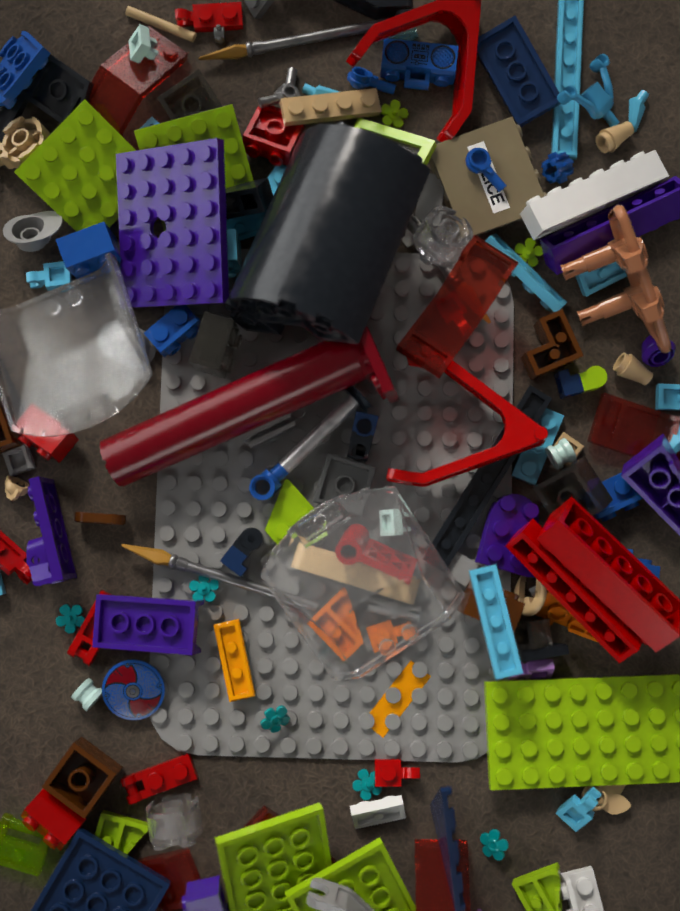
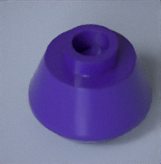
(652, 355)

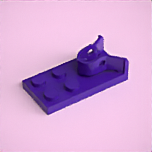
(53, 547)
(146, 624)

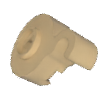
(21, 140)

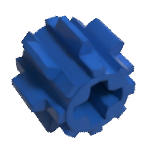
(557, 167)

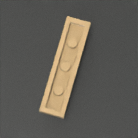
(330, 107)

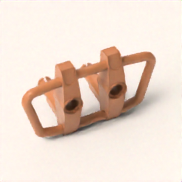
(640, 296)

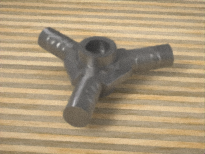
(284, 91)

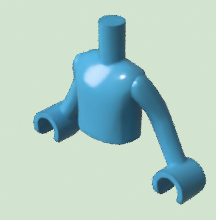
(594, 99)

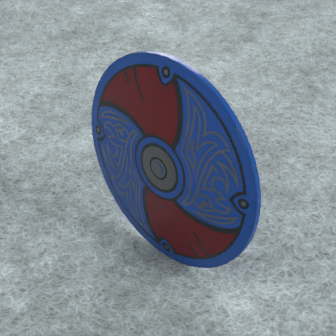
(133, 689)

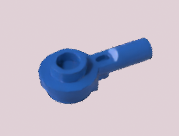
(362, 78)
(479, 161)

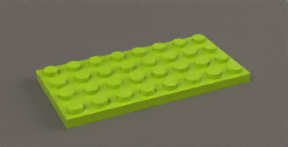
(583, 731)

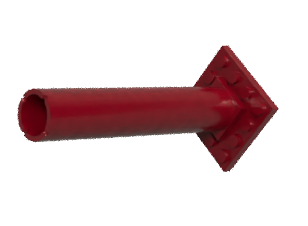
(244, 406)

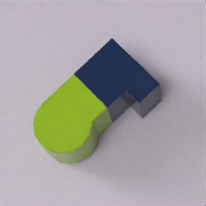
(580, 383)

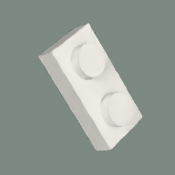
(377, 811)

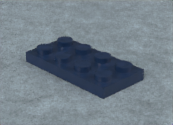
(517, 71)

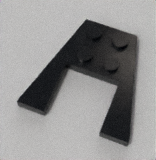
(53, 89)

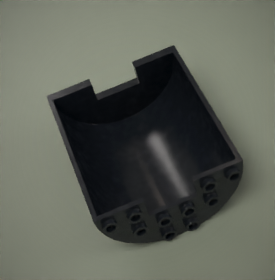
(329, 235)

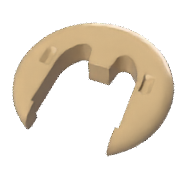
(532, 605)

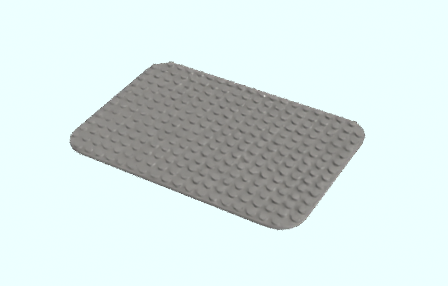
(209, 503)

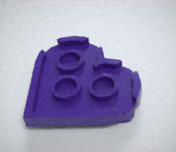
(502, 522)

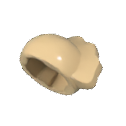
(13, 490)

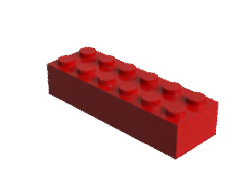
(612, 574)

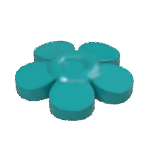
(204, 588)
(70, 617)
(274, 719)
(366, 784)
(493, 844)

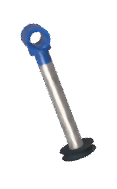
(309, 443)

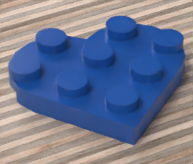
(18, 65)

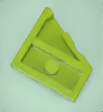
(287, 511)
(120, 830)
(540, 889)

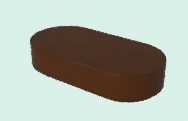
(99, 518)

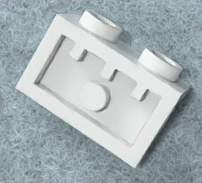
(581, 890)

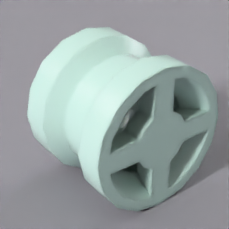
(560, 454)
(87, 694)

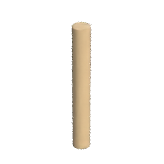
(161, 24)

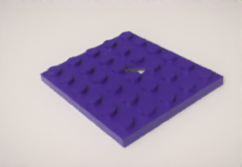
(187, 192)

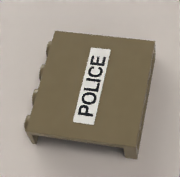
(473, 193)

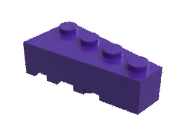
(656, 478)

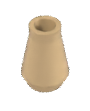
(611, 138)
(632, 369)

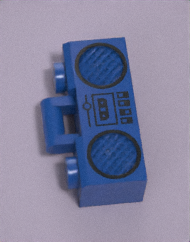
(418, 60)

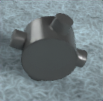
(219, 34)

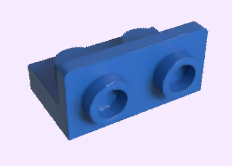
(173, 330)
(623, 497)

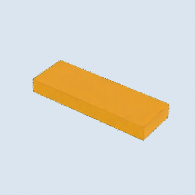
(234, 660)
(406, 683)

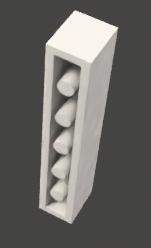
(593, 194)

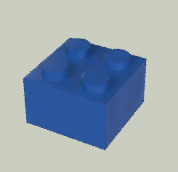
(86, 249)

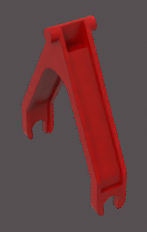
(463, 20)
(519, 434)

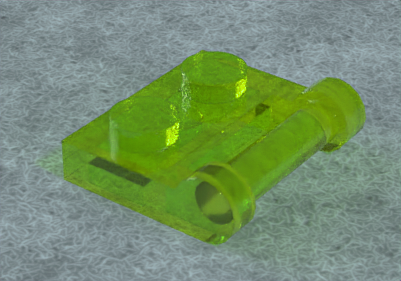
(19, 853)

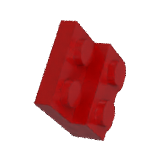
(268, 136)

